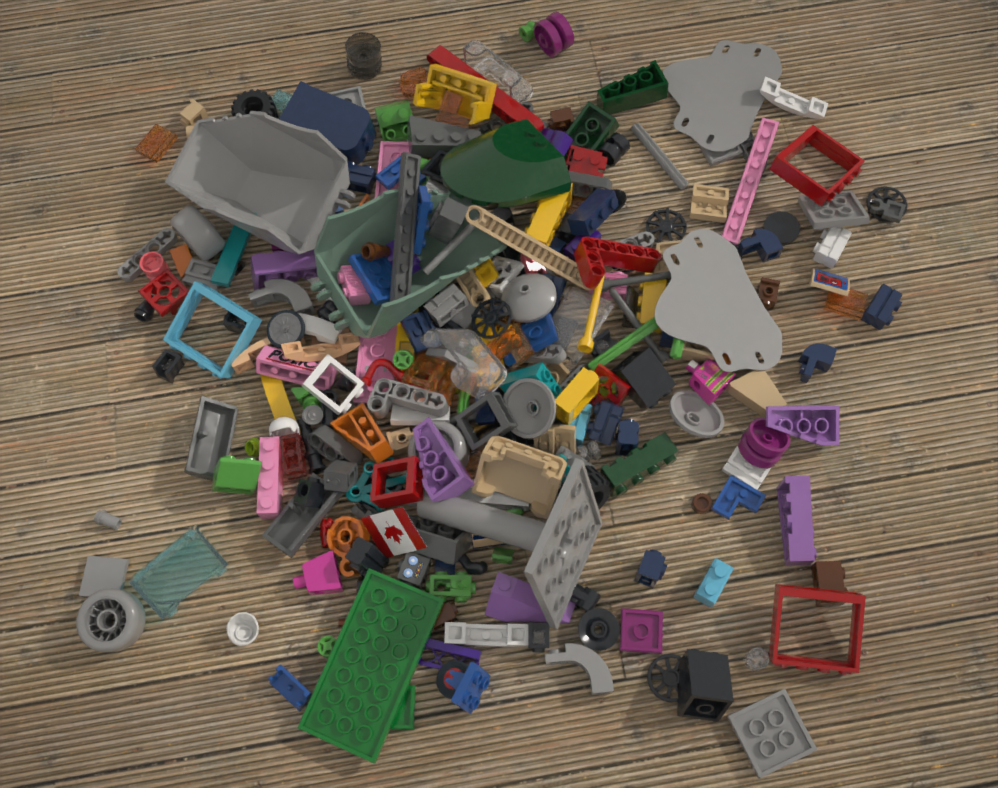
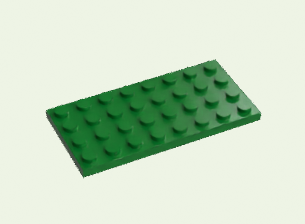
(371, 665)

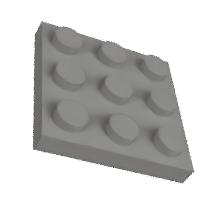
(840, 212)
(772, 733)

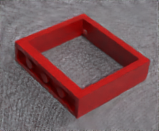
(831, 149)
(822, 665)

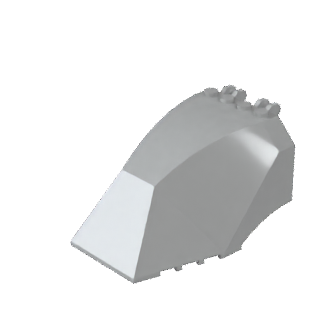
(264, 168)

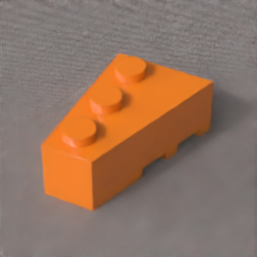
(363, 433)

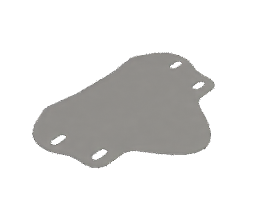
(721, 92)
(716, 304)

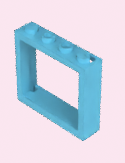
(184, 315)

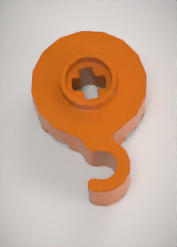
(340, 545)

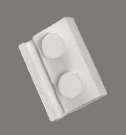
(744, 471)

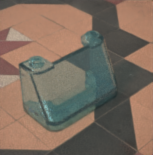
(178, 571)

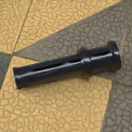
(312, 455)

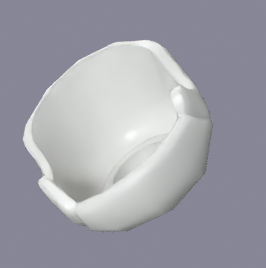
(283, 426)
(242, 629)

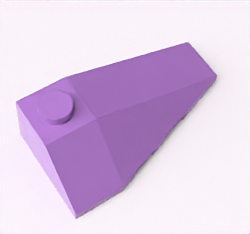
(808, 422)
(441, 469)
(515, 602)

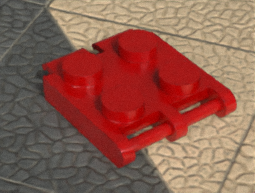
(586, 161)

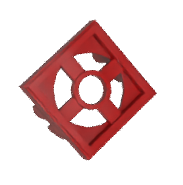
(159, 283)
(623, 387)

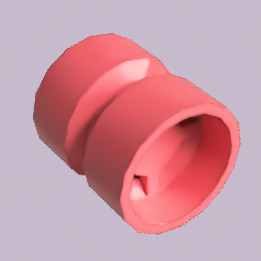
(153, 264)

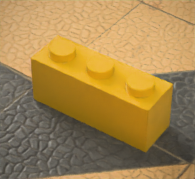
(647, 302)

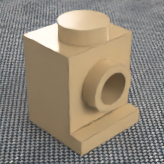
(193, 113)
(398, 446)

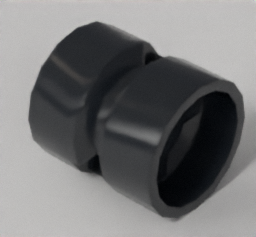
(614, 148)

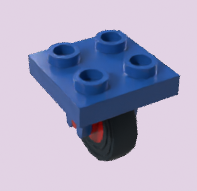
(462, 683)

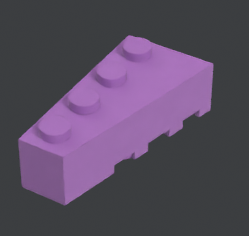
(282, 266)

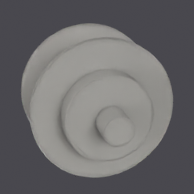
(312, 414)

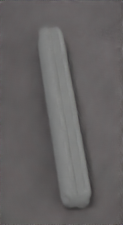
(660, 156)

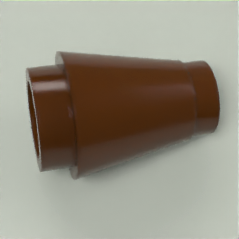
(374, 251)

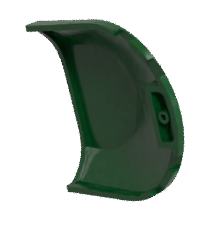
(506, 167)

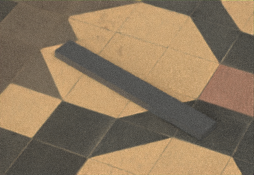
(405, 226)

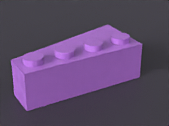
(796, 520)

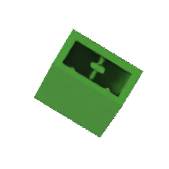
(393, 120)
(236, 475)

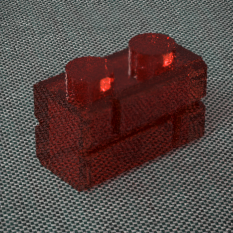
(293, 456)

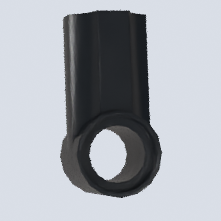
(328, 414)
(584, 597)

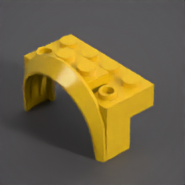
(476, 92)

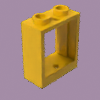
(576, 396)

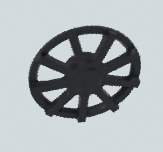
(884, 199)
(666, 226)
(491, 318)
(669, 677)

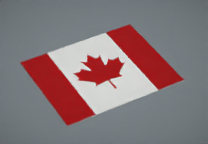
(393, 532)

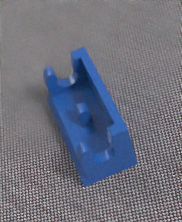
(290, 687)

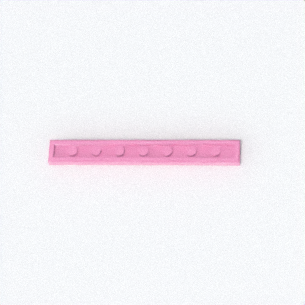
(750, 181)

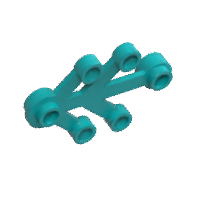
(365, 489)

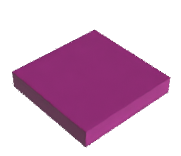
(641, 631)

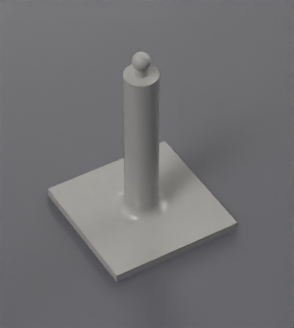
(556, 546)

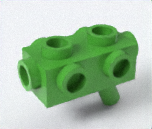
(456, 586)

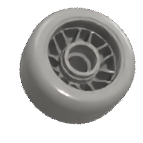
(197, 232)
(454, 438)
(95, 620)

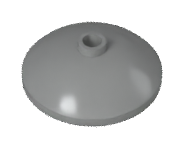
(532, 303)
(522, 398)
(695, 415)

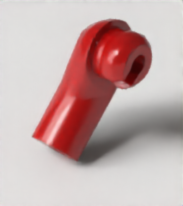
(325, 524)

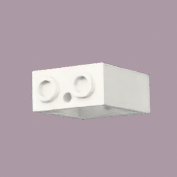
(356, 392)

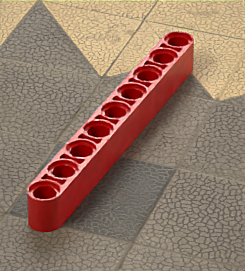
(503, 104)

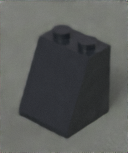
(645, 376)
(704, 685)

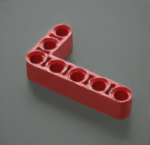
(595, 253)

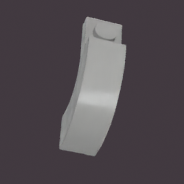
(283, 291)
(589, 661)

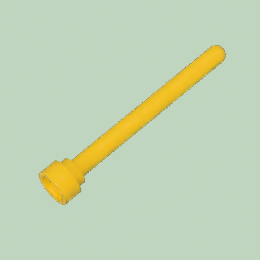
(586, 343)

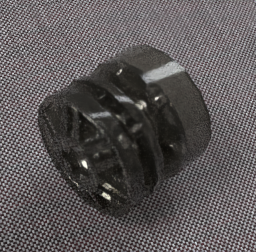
(363, 55)

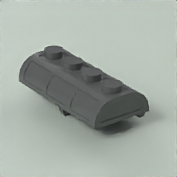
(210, 437)
(298, 522)

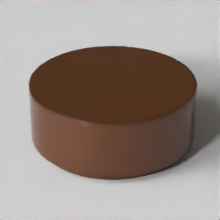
(701, 503)

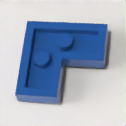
(390, 175)
(736, 493)

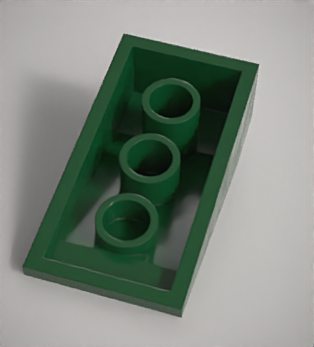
(591, 128)

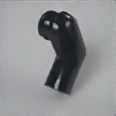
(473, 568)

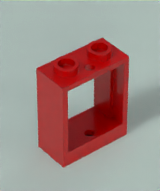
(414, 484)

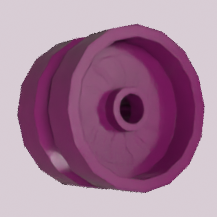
(553, 34)
(762, 444)

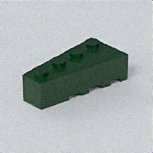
(634, 90)
(639, 464)

